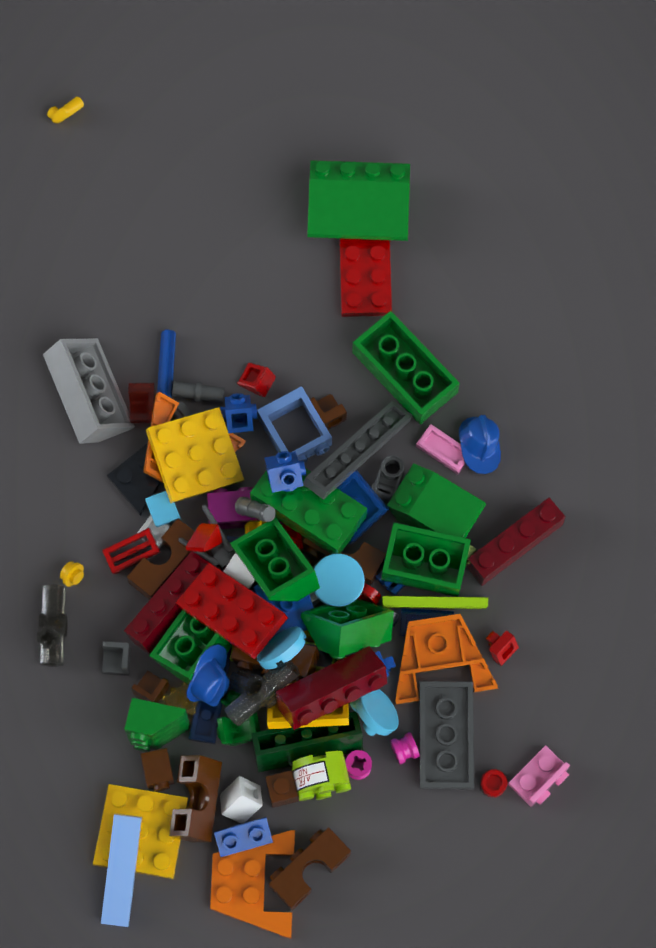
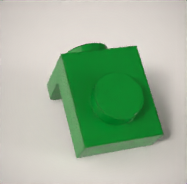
(235, 735)

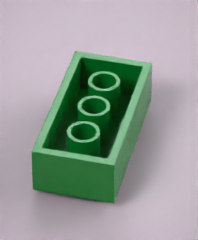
(405, 367)
(324, 522)

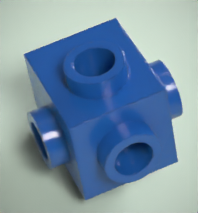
(239, 413)
(285, 471)

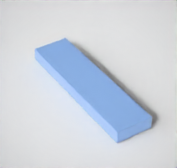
(121, 870)

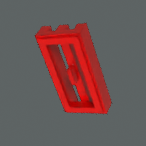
(111, 560)

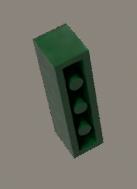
(282, 746)

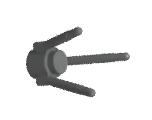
(222, 553)

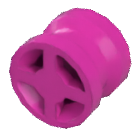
(404, 748)
(360, 769)

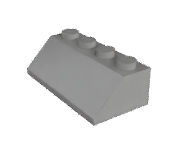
(88, 389)

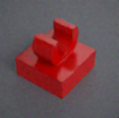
(502, 646)

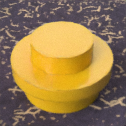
(72, 573)

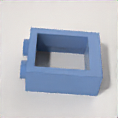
(285, 405)

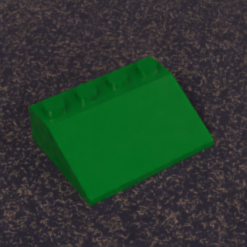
(358, 200)

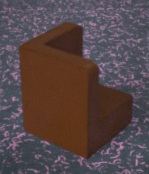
(329, 411)
(151, 688)

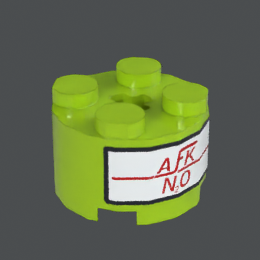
(320, 775)

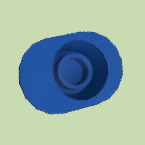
(480, 444)
(209, 678)

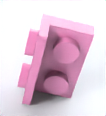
(538, 776)

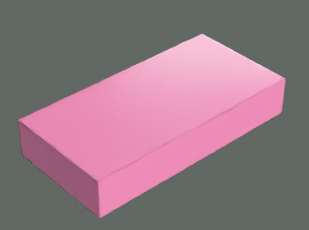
(442, 448)

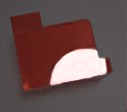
(141, 402)

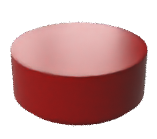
(370, 594)
(493, 783)

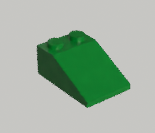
(434, 503)

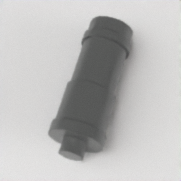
(251, 508)

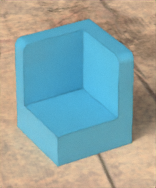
(161, 509)

